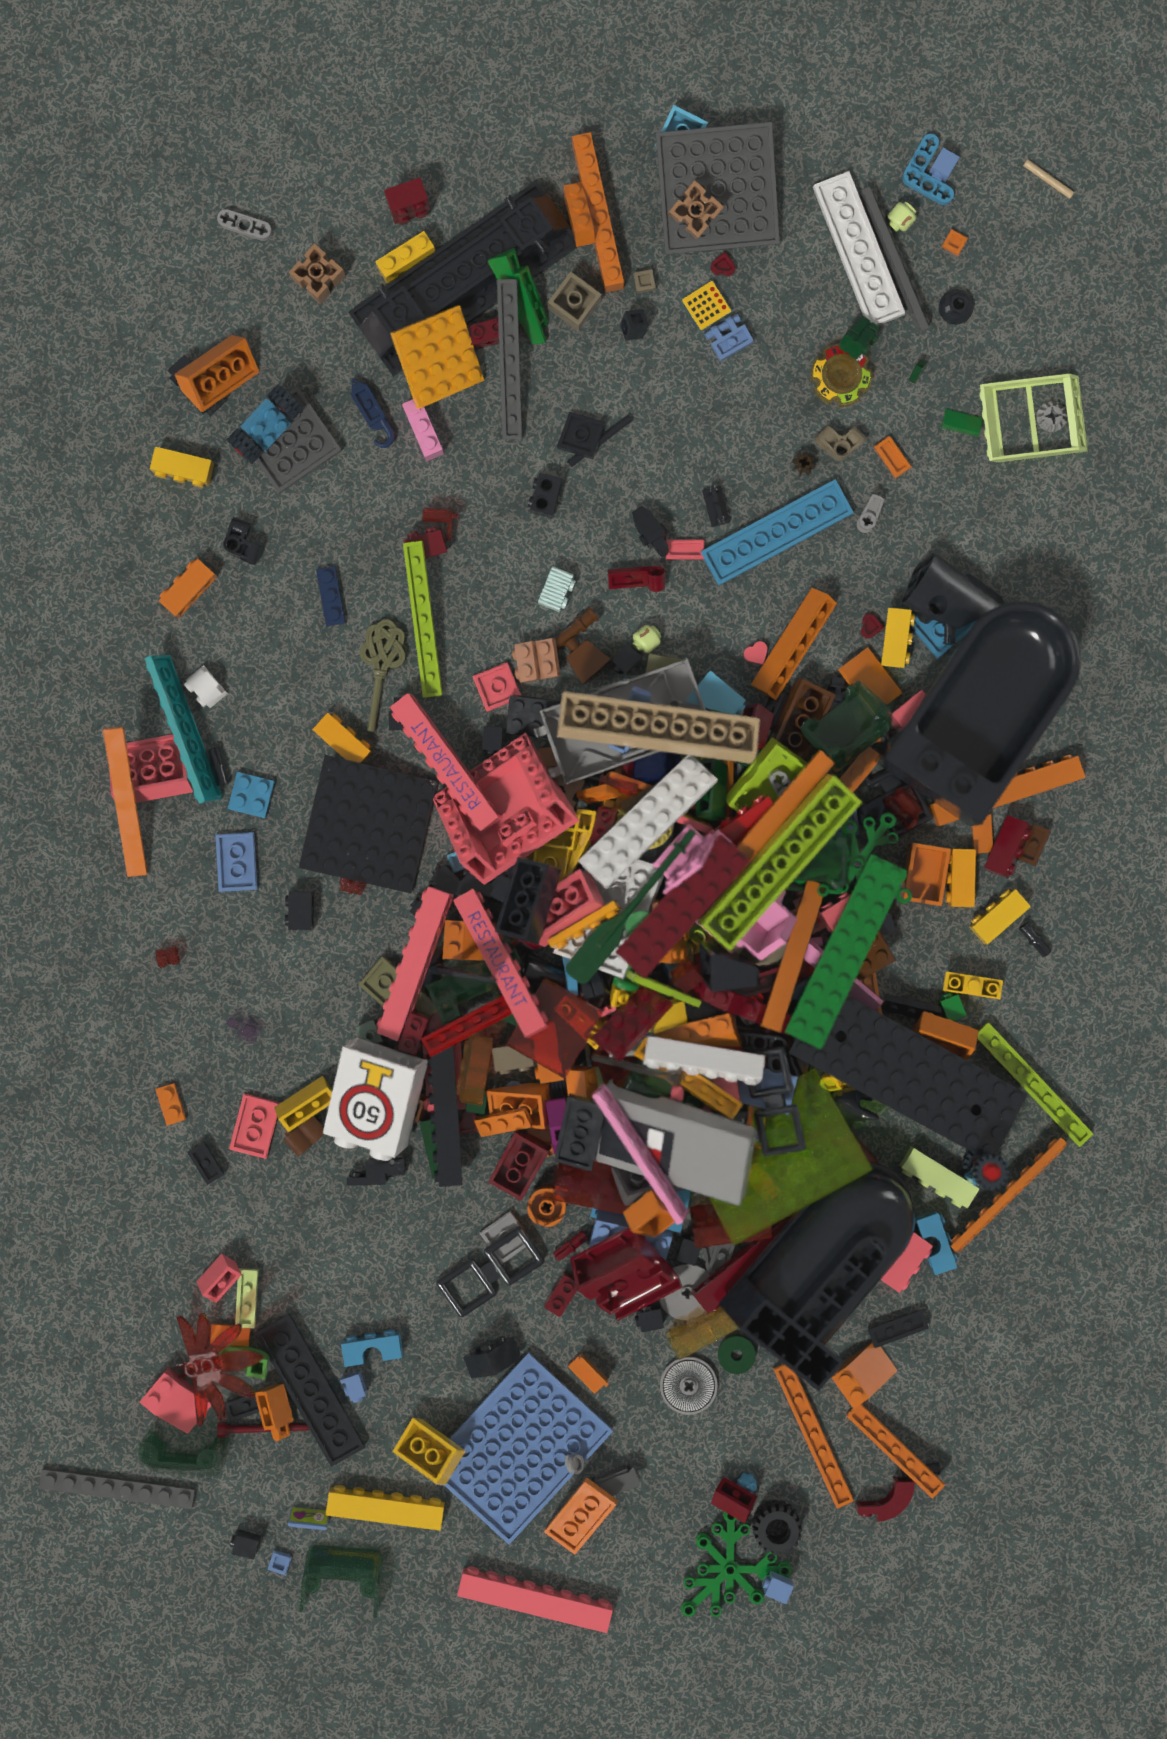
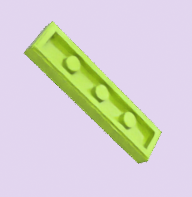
(663, 988)

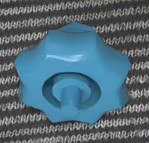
(747, 1482)

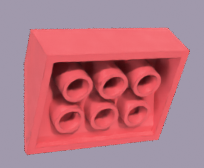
(156, 769)

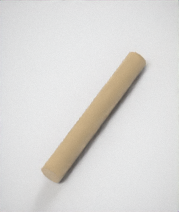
(1048, 179)

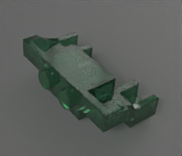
(455, 990)

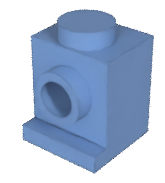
(354, 1386)

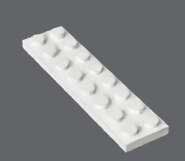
(858, 249)
(648, 821)

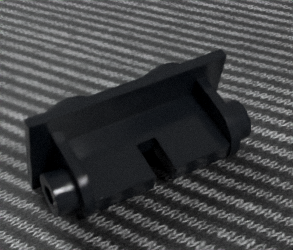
(716, 506)

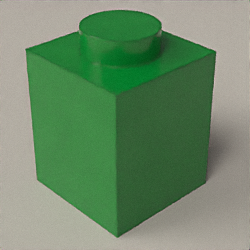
(952, 1006)

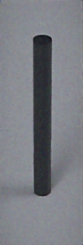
(605, 436)

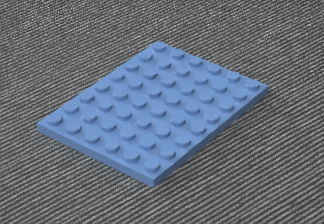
(520, 1447)

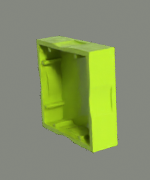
(756, 777)

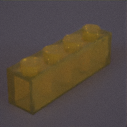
(700, 1332)

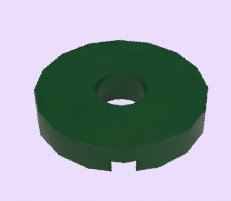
(732, 1343)

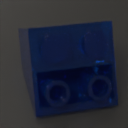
(655, 767)

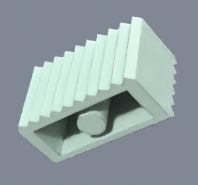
(556, 589)

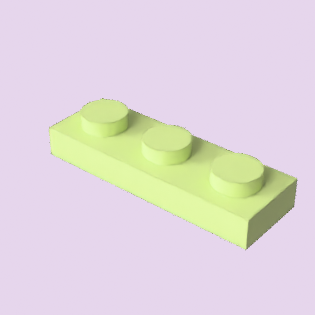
(247, 1298)

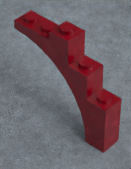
(736, 1004)

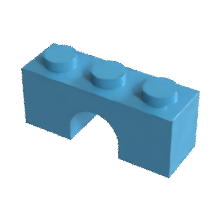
(942, 1258)
(388, 1344)

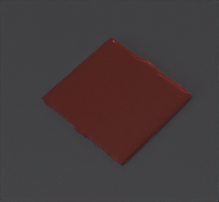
(567, 1031)

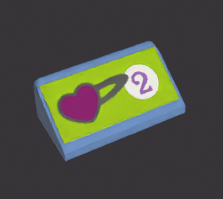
(308, 1518)

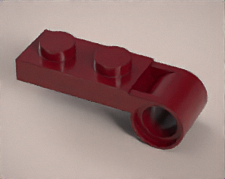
(637, 577)

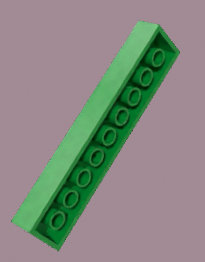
(845, 951)

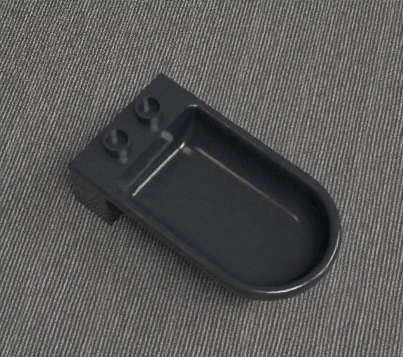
(987, 709)
(822, 1271)

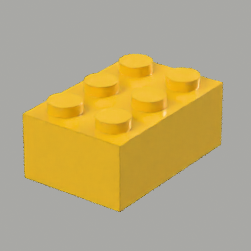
(429, 1451)

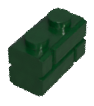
(860, 338)

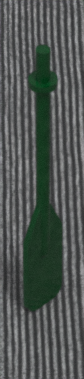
(608, 935)

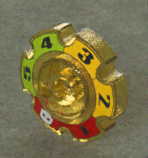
(829, 385)

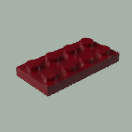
(632, 1022)

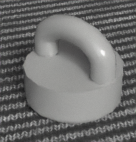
(574, 1463)

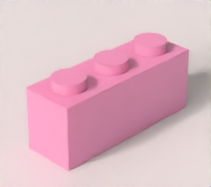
(423, 430)

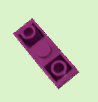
(555, 1113)

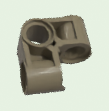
(829, 440)

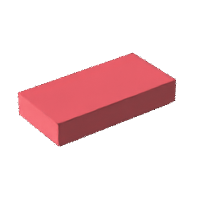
(685, 549)

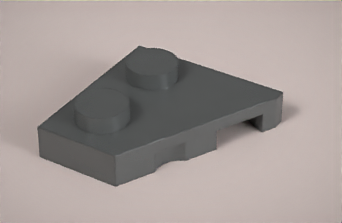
(717, 1255)

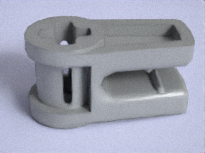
(870, 513)

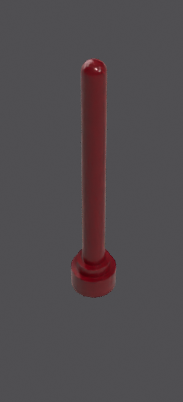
(225, 1429)

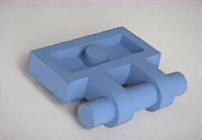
(733, 341)

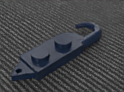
(371, 412)

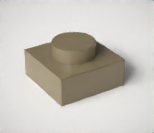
(644, 281)

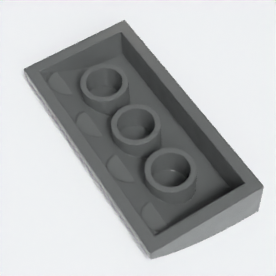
(633, 1185)

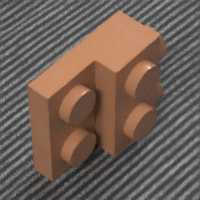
(536, 660)

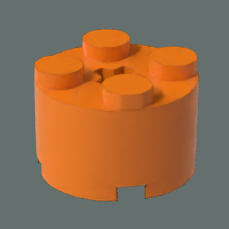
(544, 1216)

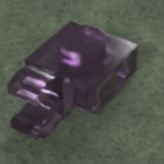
(246, 1030)

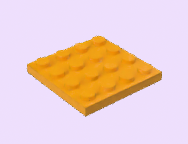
(437, 356)

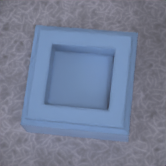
(280, 1562)

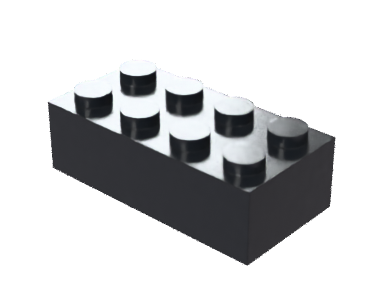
(528, 900)

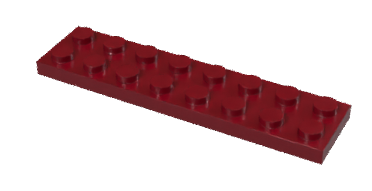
(682, 908)

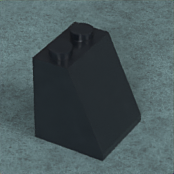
(726, 970)

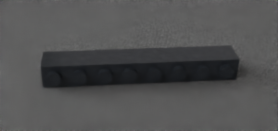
(445, 1118)

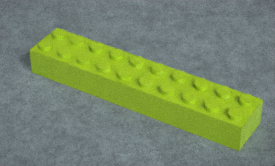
(779, 861)

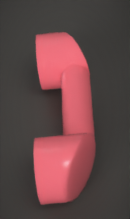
(677, 1093)

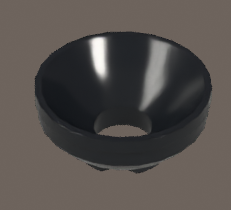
(950, 313)

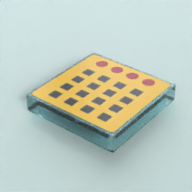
(706, 306)

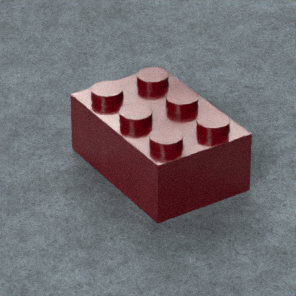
(519, 1164)

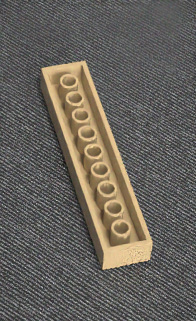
(658, 727)

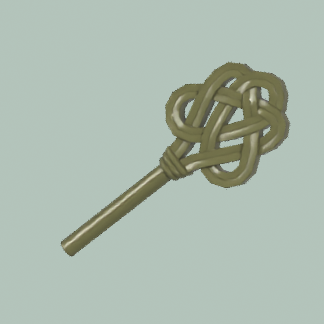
(379, 674)

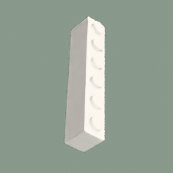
(704, 1060)

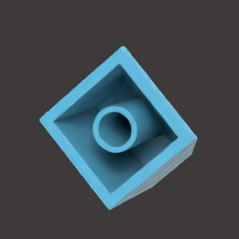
(717, 696)

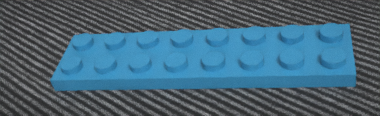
(776, 532)

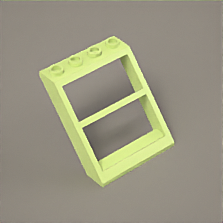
(992, 423)

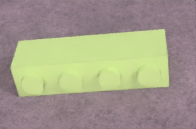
(939, 1177)

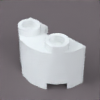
(205, 686)

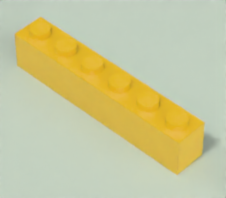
(385, 1508)

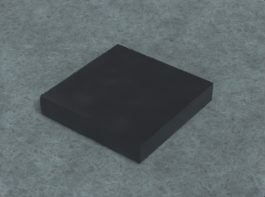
(581, 435)

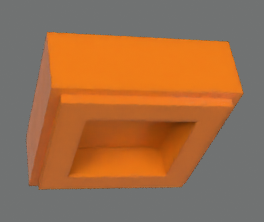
(954, 242)

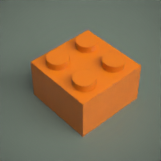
(648, 1215)

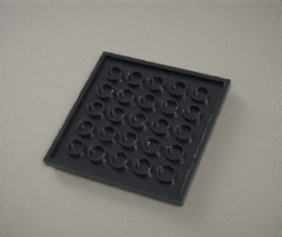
(367, 824)

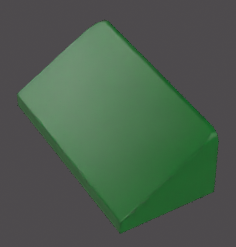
(961, 423)

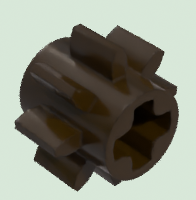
(809, 465)

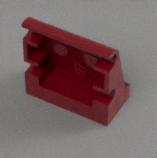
(623, 1274)

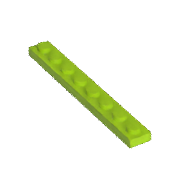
(422, 619)
(1033, 1084)

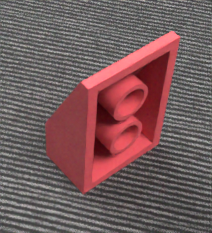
(172, 1401)

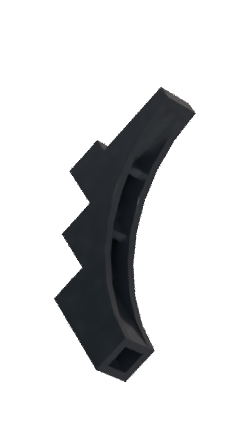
(450, 883)

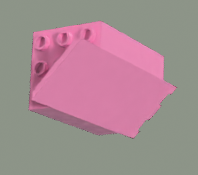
(768, 931)

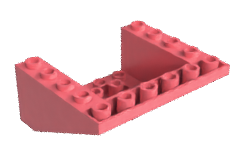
(525, 797)

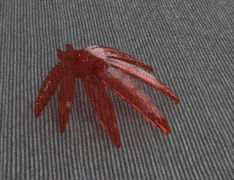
(208, 1365)

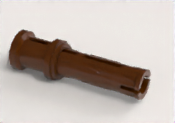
(580, 624)

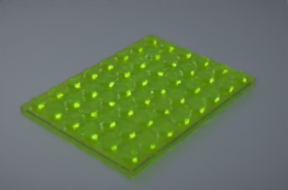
(793, 1180)

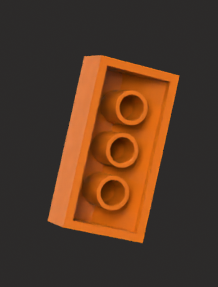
(217, 372)
(710, 1031)

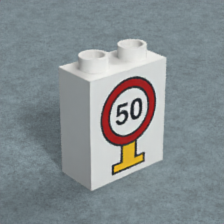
(374, 1098)

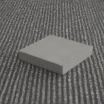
(499, 1229)

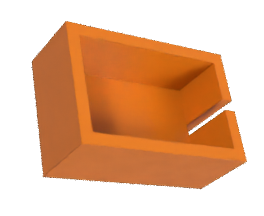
(926, 873)
(947, 1034)

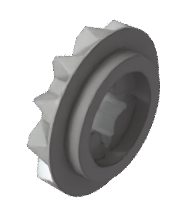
(1047, 423)

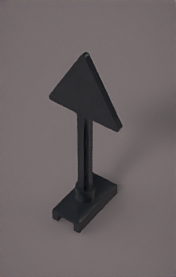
(436, 969)

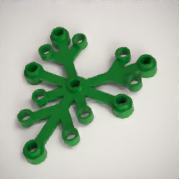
(874, 839)
(712, 1585)

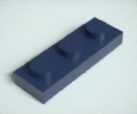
(330, 596)

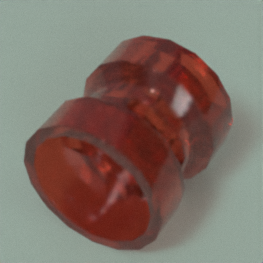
(167, 957)

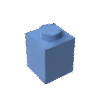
(943, 165)
(777, 1587)

